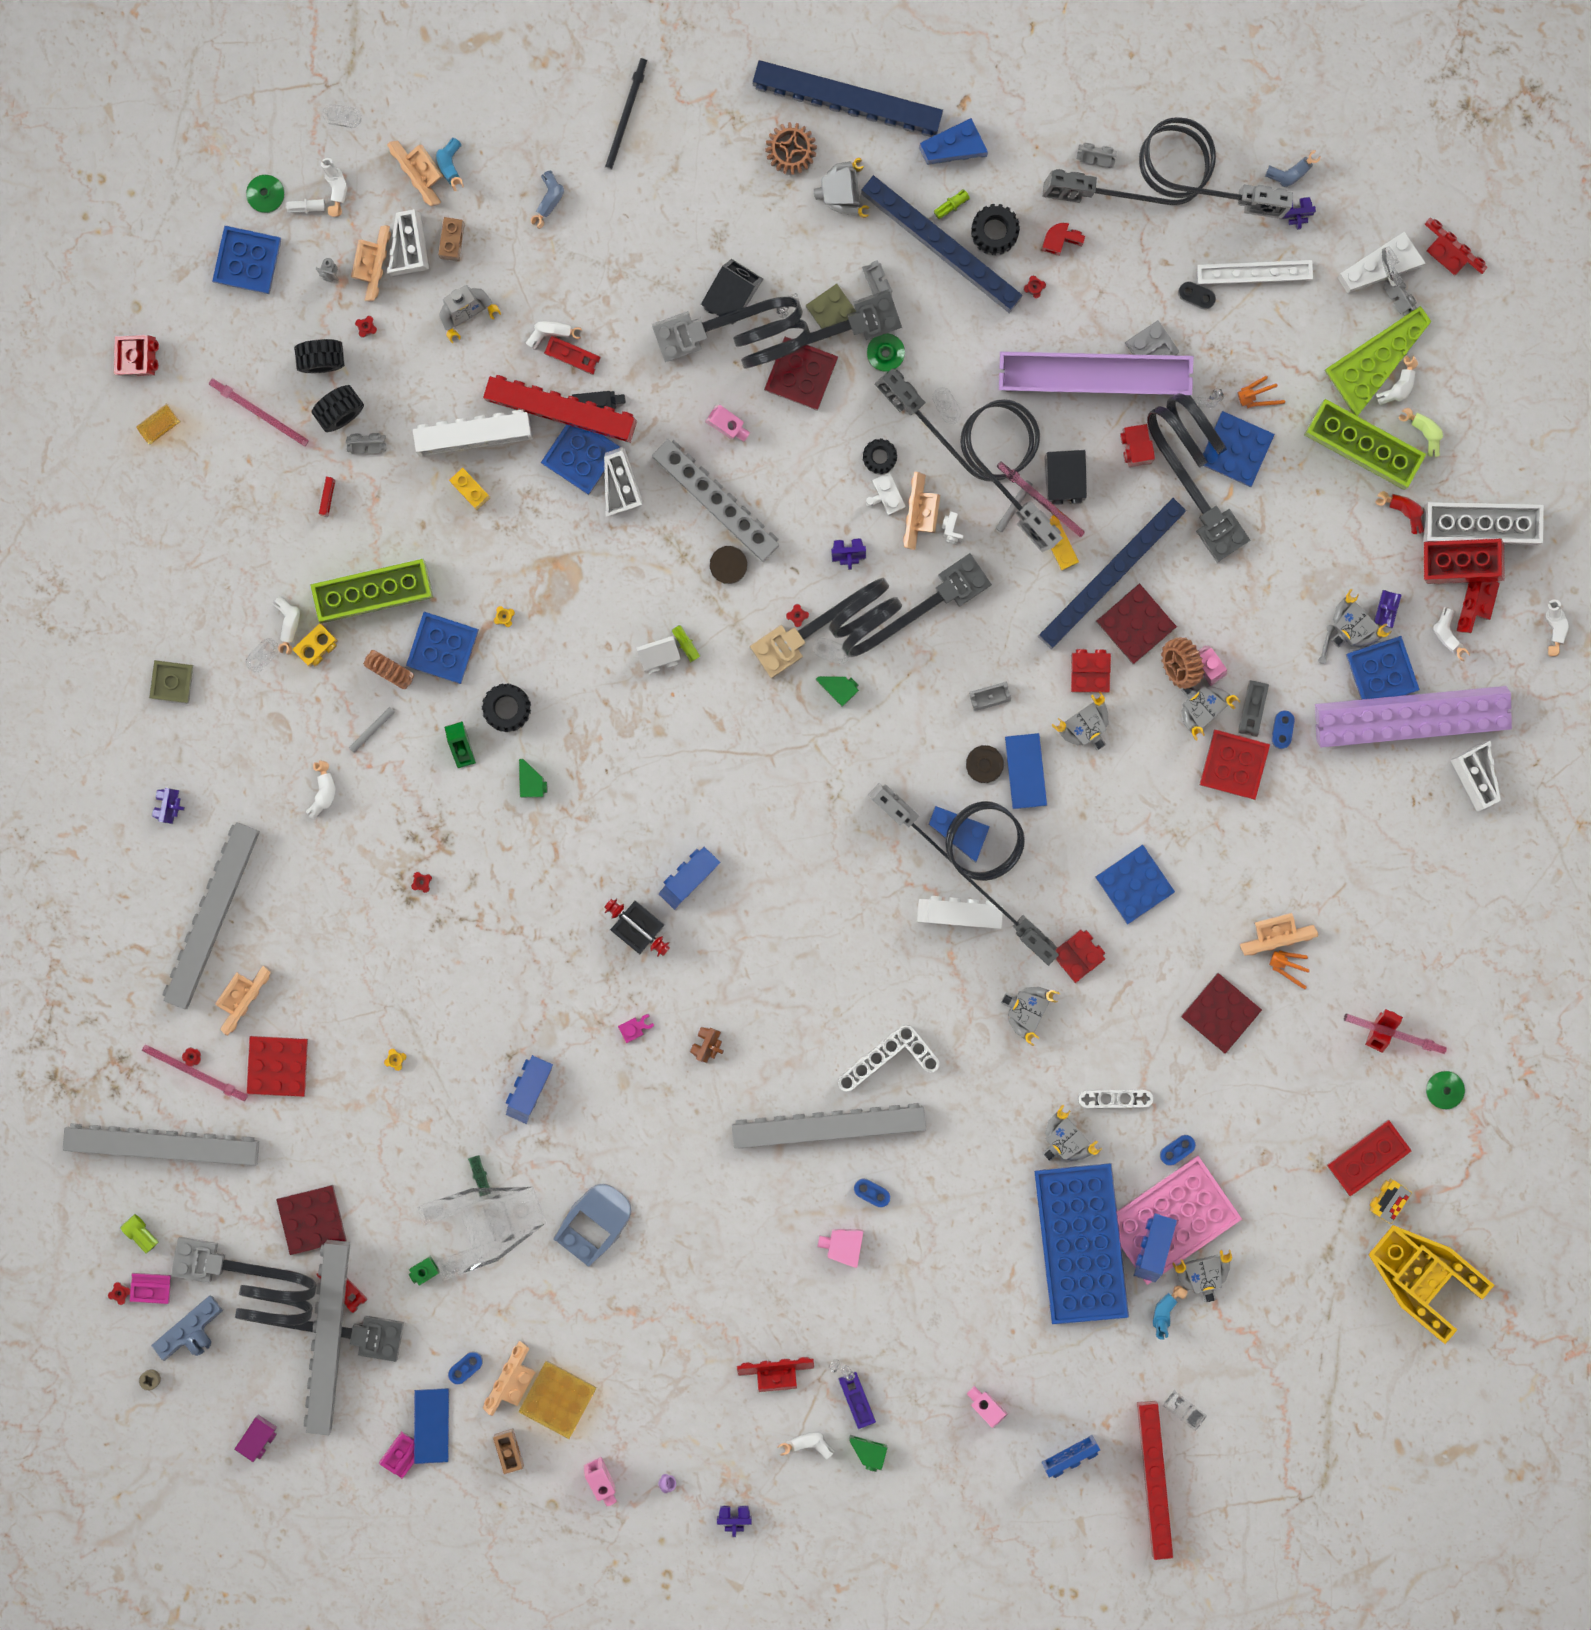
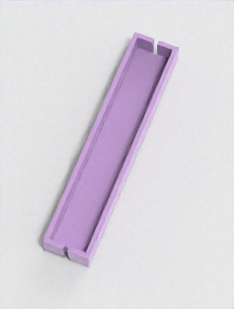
(1096, 373)
(1413, 716)

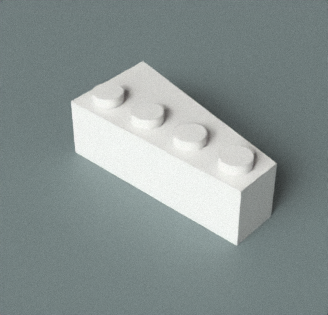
(1371, 268)
(959, 913)

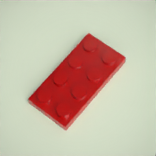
(1369, 1158)

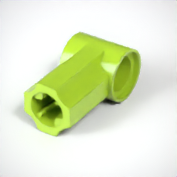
(136, 1229)

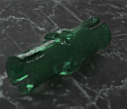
(478, 1172)

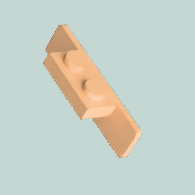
(419, 168)
(369, 262)
(922, 511)
(1277, 933)
(238, 996)
(512, 1381)

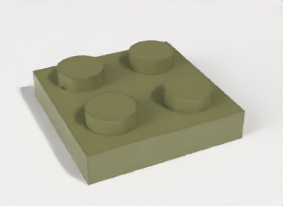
(830, 307)
(171, 681)

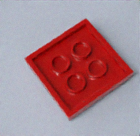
(1234, 764)
(277, 1066)

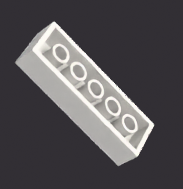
(473, 433)
(1471, 521)

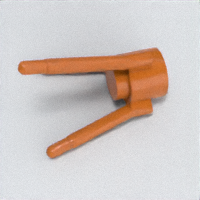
(1247, 396)
(1280, 961)

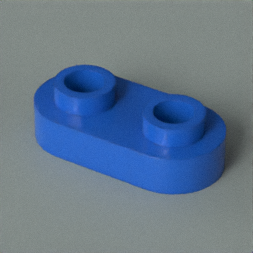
(1283, 729)
(1177, 1150)
(871, 1193)
(465, 1367)

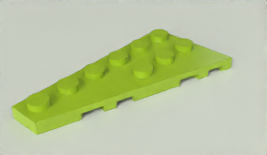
(1369, 365)

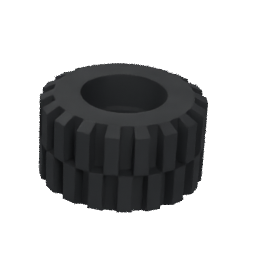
(995, 213)
(319, 356)
(337, 408)
(491, 699)

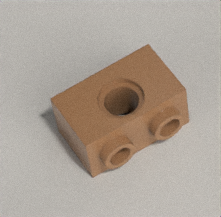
(451, 239)
(508, 1451)

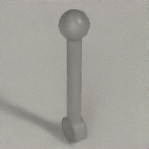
(1322, 659)

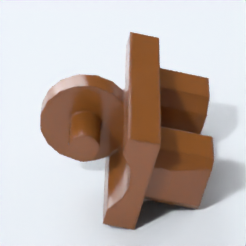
(710, 1045)

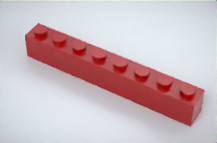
(560, 409)
(1155, 1480)

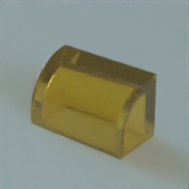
(158, 424)

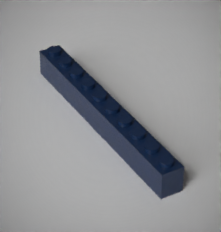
(848, 98)
(941, 244)
(1112, 573)

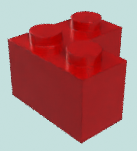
(1138, 445)

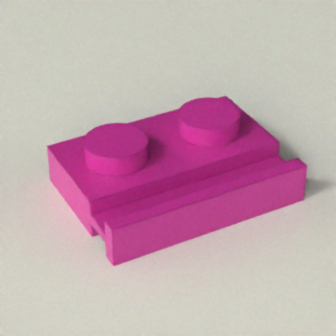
(150, 1288)
(399, 1456)

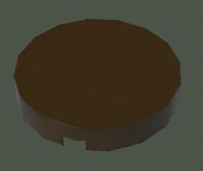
(728, 565)
(984, 764)

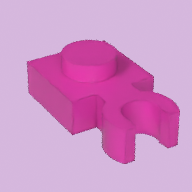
(632, 1029)

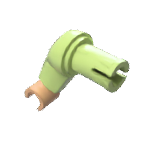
(1428, 427)

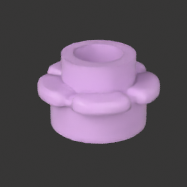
(667, 1483)

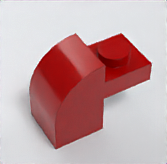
(1058, 235)
(1381, 1041)

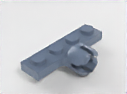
(189, 1331)

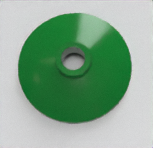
(271, 200)
(885, 342)
(1436, 1086)

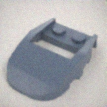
(607, 1209)

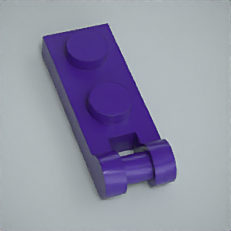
(857, 1402)

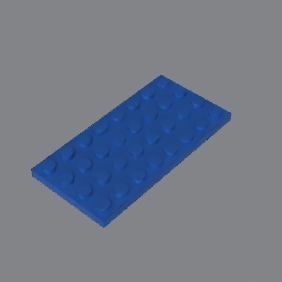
(1081, 1243)

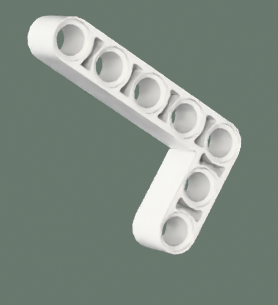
(886, 1055)

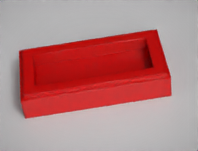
(327, 496)

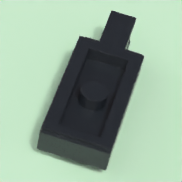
(602, 398)

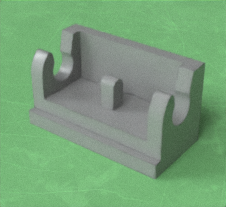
(990, 696)

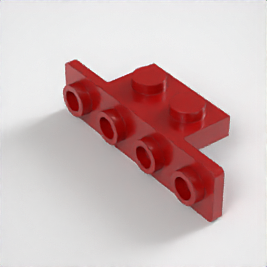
(1451, 252)
(1478, 602)
(776, 1375)

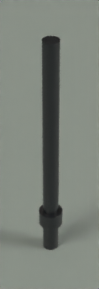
(637, 78)

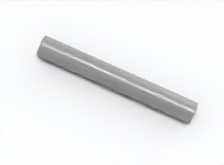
(1012, 509)
(371, 729)

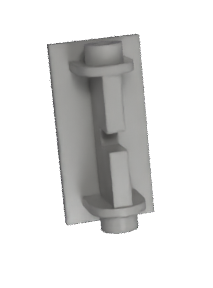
(1103, 154)
(328, 270)
(873, 274)
(1405, 301)
(358, 443)

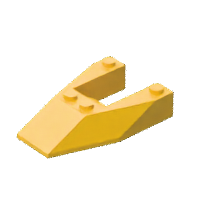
(1418, 1270)

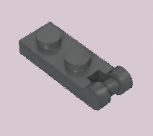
(1253, 707)

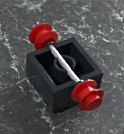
(637, 927)

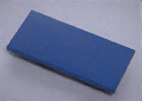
(1025, 771)
(431, 1425)

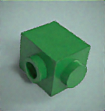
(423, 1271)

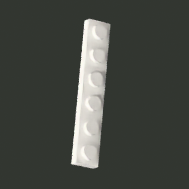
(1254, 272)

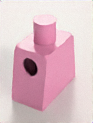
(719, 420)
(1213, 668)
(843, 1245)
(993, 1413)
(600, 1481)

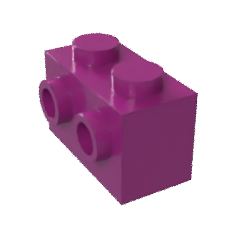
(256, 1438)

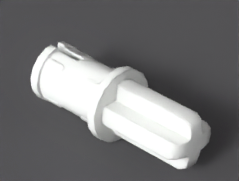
(305, 206)

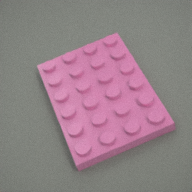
(1186, 1196)

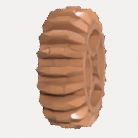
(794, 132)
(1182, 662)
(388, 669)

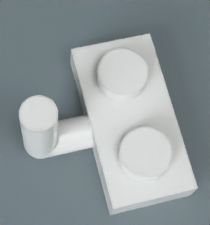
(887, 494)

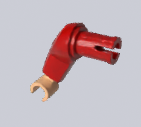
(1407, 506)

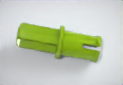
(952, 204)
(685, 643)

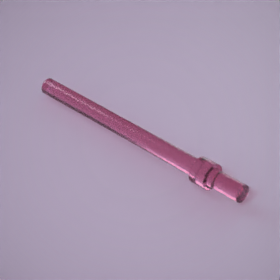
(227, 391)
(1014, 476)
(1426, 1044)
(227, 1088)

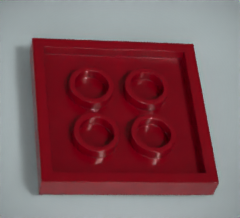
(802, 376)
(1136, 623)
(1221, 1013)
(311, 1219)

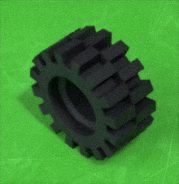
(888, 448)

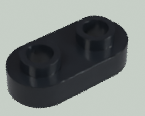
(1196, 296)

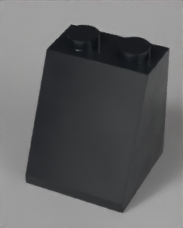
(731, 289)
(1066, 476)

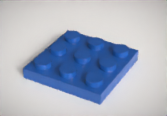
(246, 259)
(1245, 449)
(579, 457)
(442, 647)
(1383, 670)
(1135, 884)
(1071, 1457)

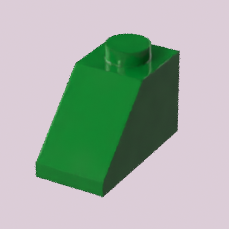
(839, 688)
(459, 744)
(531, 782)
(869, 1452)

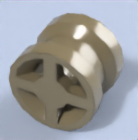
(153, 1378)

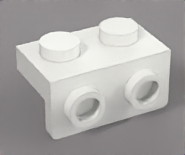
(948, 525)

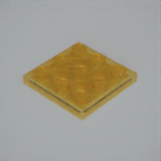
(557, 1399)

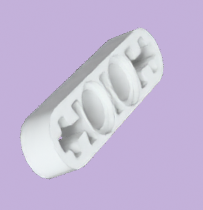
(1115, 1099)

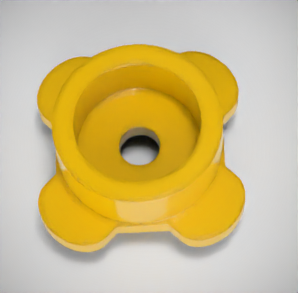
(505, 621)
(390, 1062)

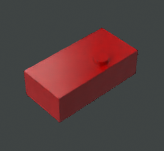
(1464, 561)

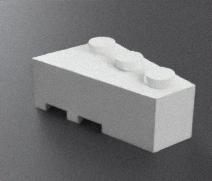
(408, 245)
(620, 483)
(1478, 775)

